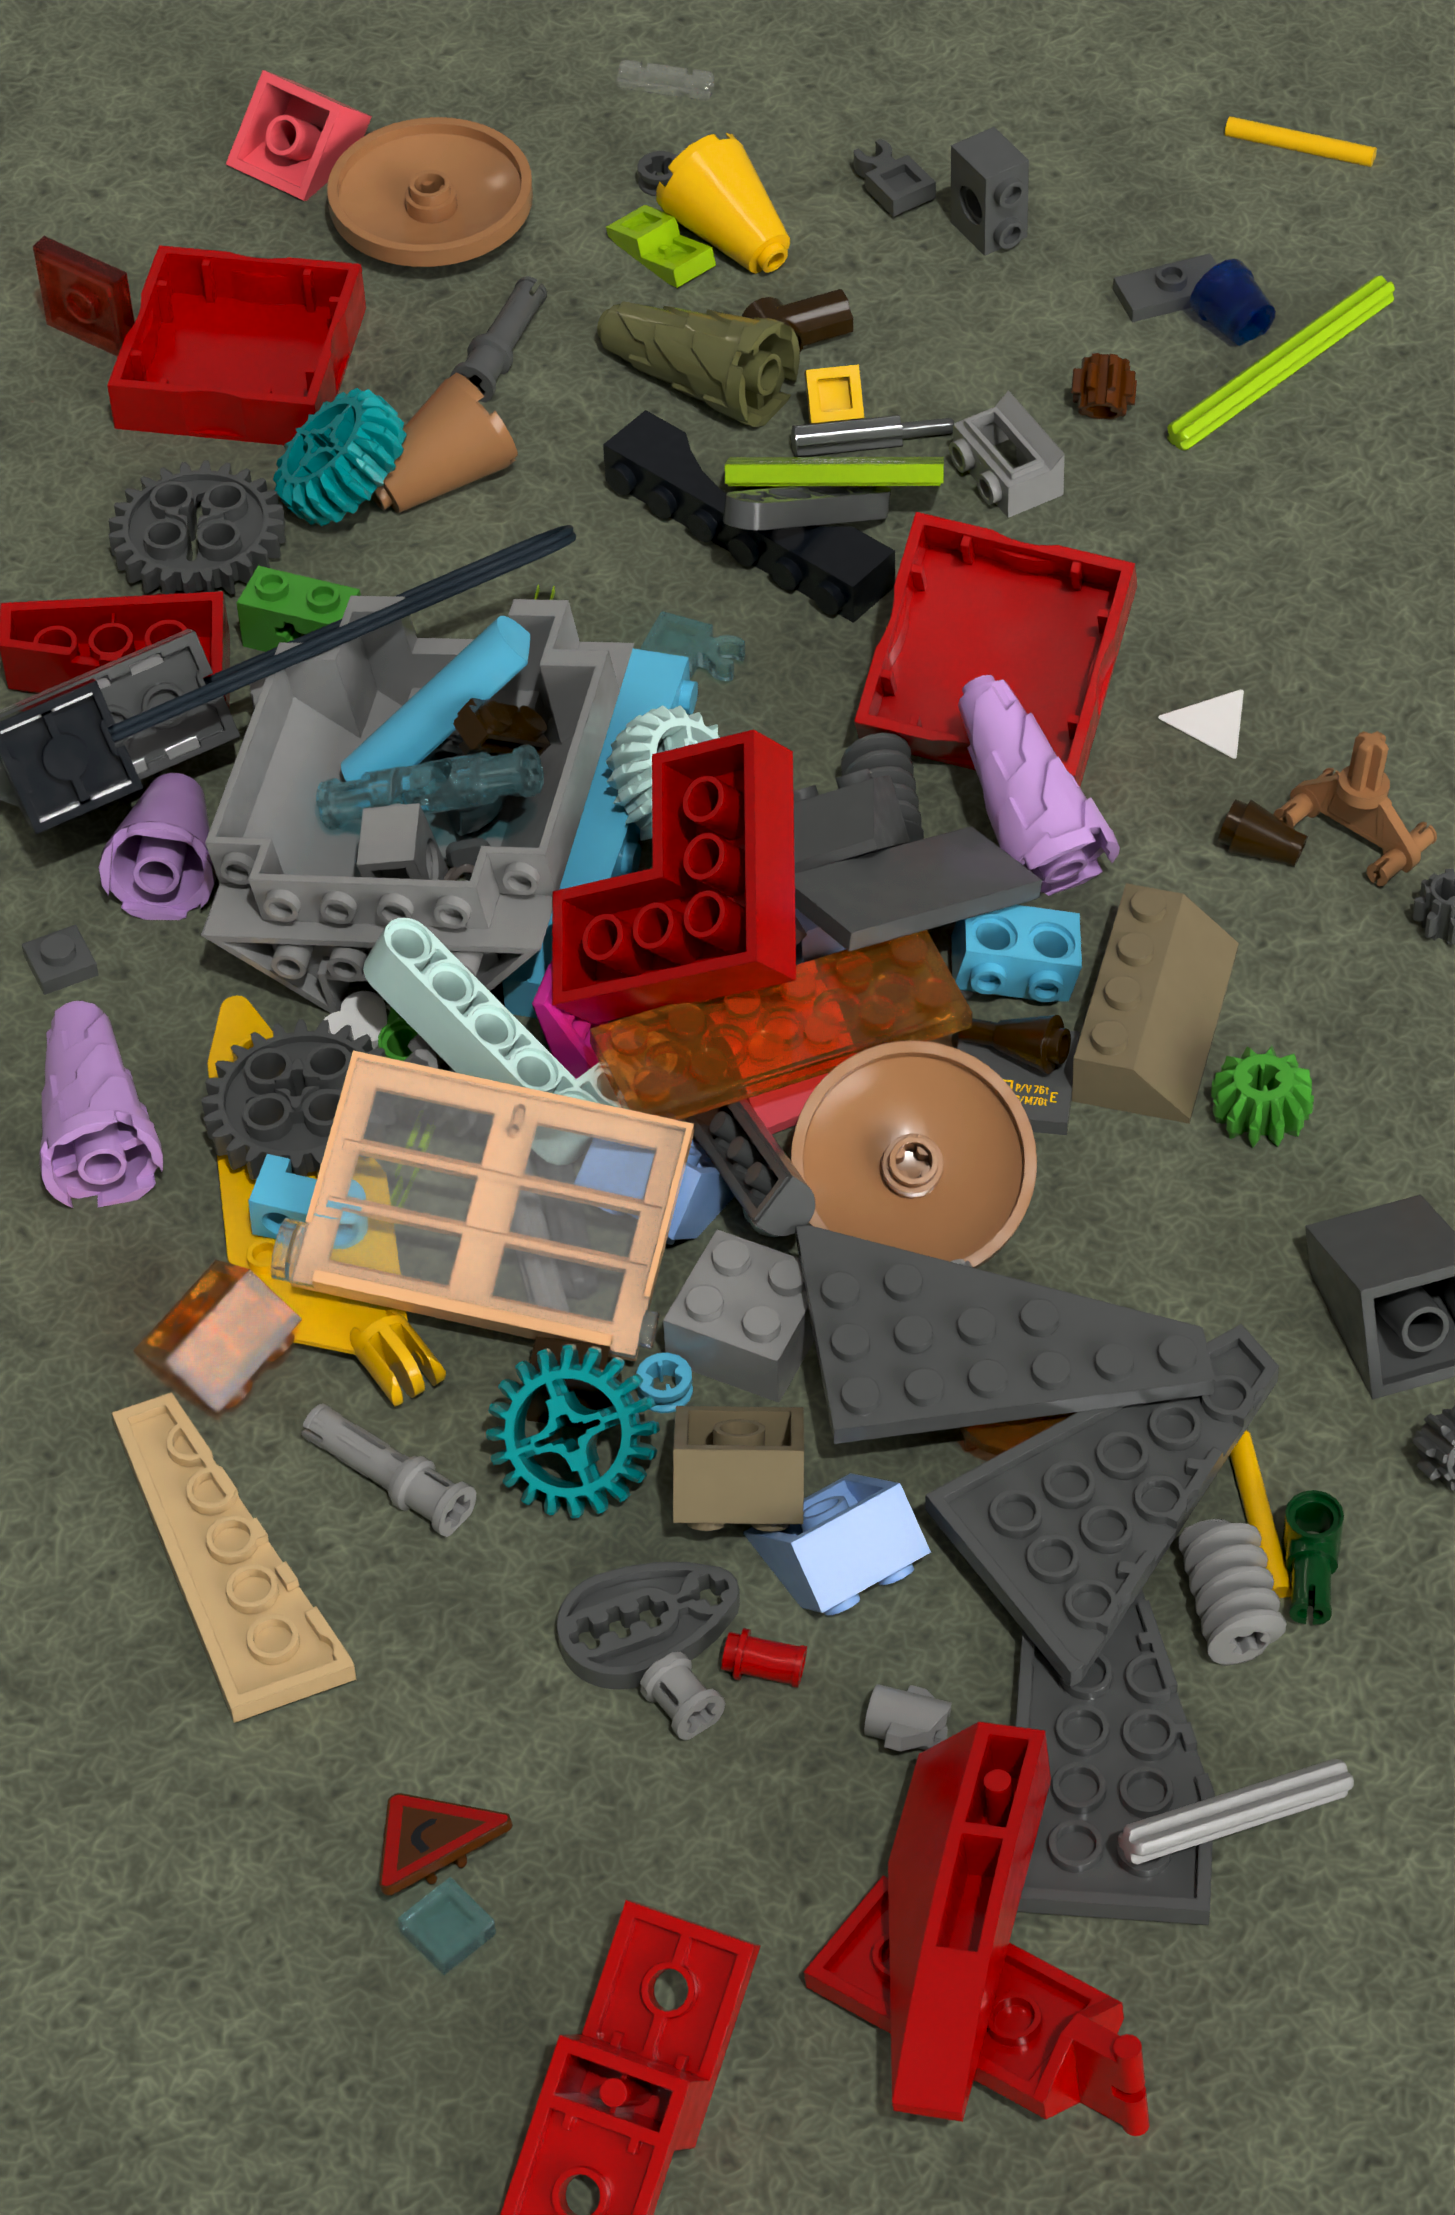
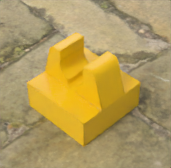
(834, 394)

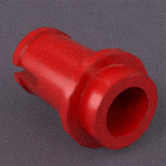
(763, 1658)

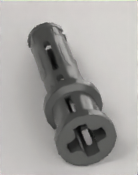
(492, 351)

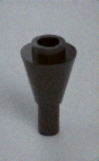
(1032, 1040)

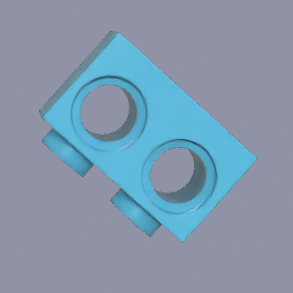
(1018, 953)

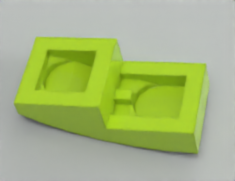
(657, 244)

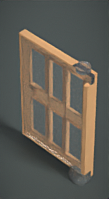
(490, 1206)

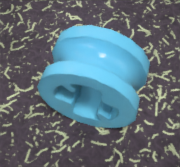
(659, 1366)

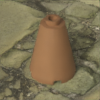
(446, 447)

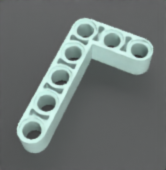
(465, 1019)

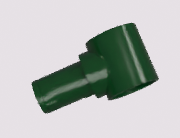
(1312, 1556)

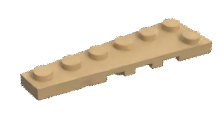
(241, 1596)

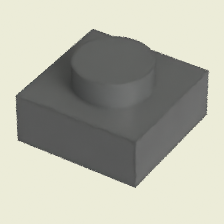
(60, 959)

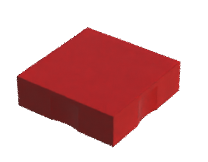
(236, 345)
(1004, 610)

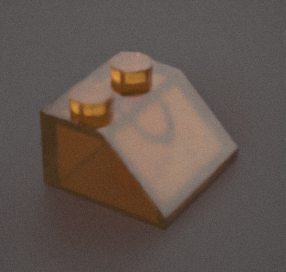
(220, 1335)

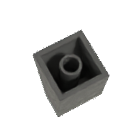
(1390, 1291)

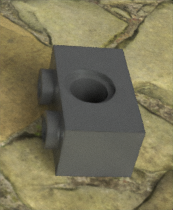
(989, 191)

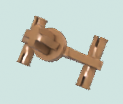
(1361, 803)

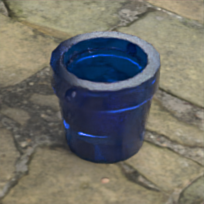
(1233, 302)

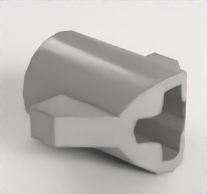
(906, 1718)

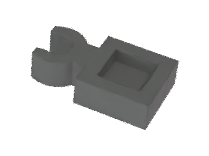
(892, 182)

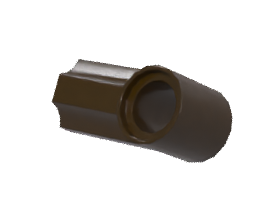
(810, 318)

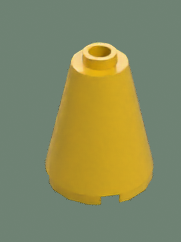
(725, 203)

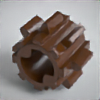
(1104, 386)

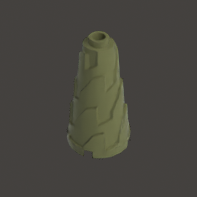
(709, 356)

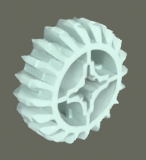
(632, 757)

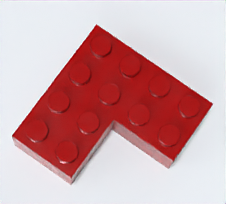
(712, 907)

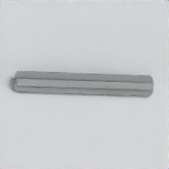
(1235, 1811)

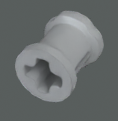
(682, 1695)

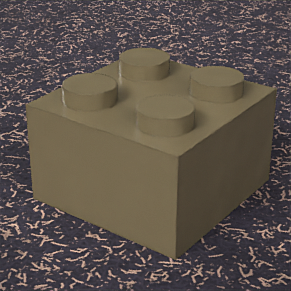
(738, 1467)

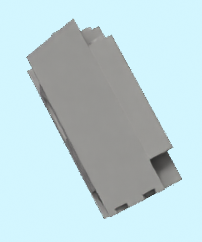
(294, 887)

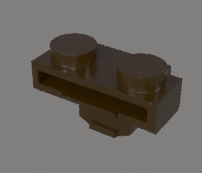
(499, 728)

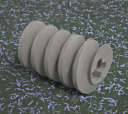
(1231, 1589)

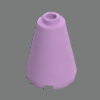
(160, 852)

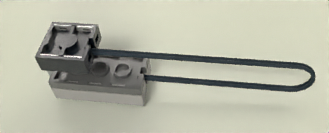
(154, 709)

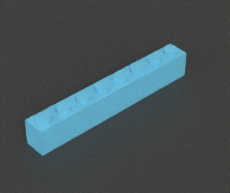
(603, 841)

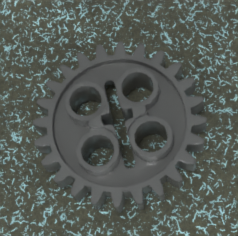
(234, 536)
(280, 1096)

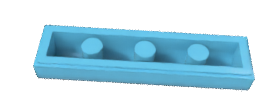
(430, 714)

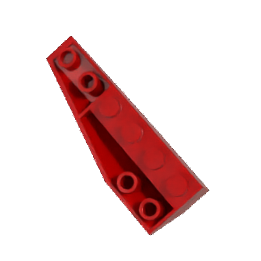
(955, 1903)

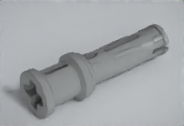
(409, 1480)

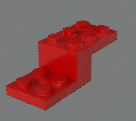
(637, 2072)

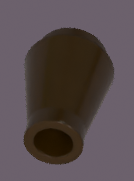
(1260, 834)

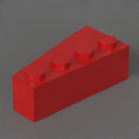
(66, 638)

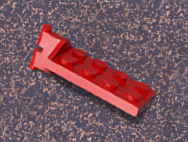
(1047, 2031)

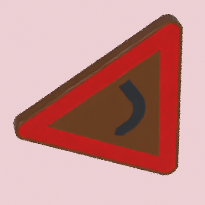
(429, 1835)

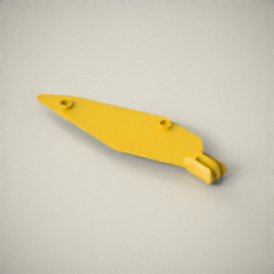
(372, 1332)

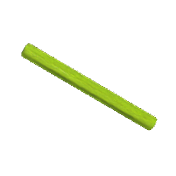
(1280, 363)

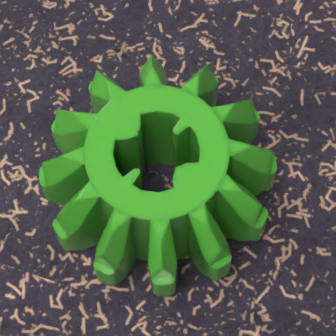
(1262, 1096)

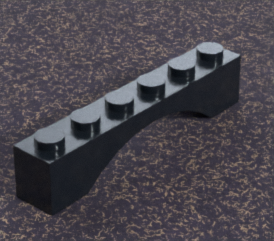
(831, 565)

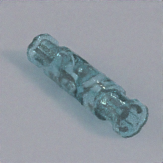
(471, 782)

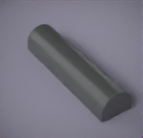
(755, 1167)

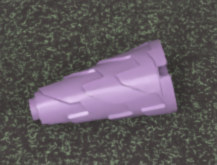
(1029, 793)
(92, 1120)

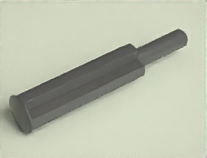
(862, 434)

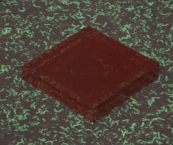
(83, 295)

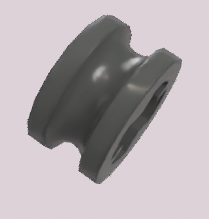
(649, 166)

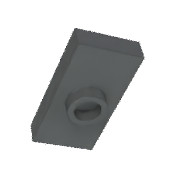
(1161, 288)

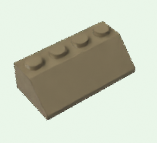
(1154, 1007)

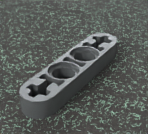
(805, 506)

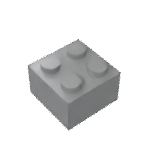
(742, 1317)

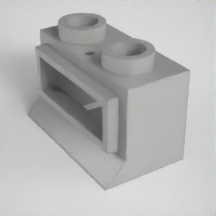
(1040, 459)

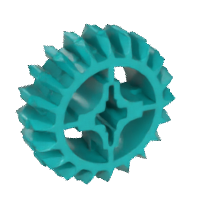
(339, 457)
(582, 1458)

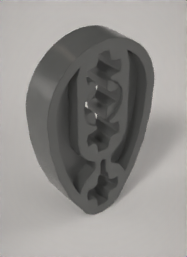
(666, 1590)

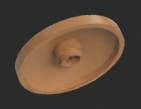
(430, 192)
(917, 1152)

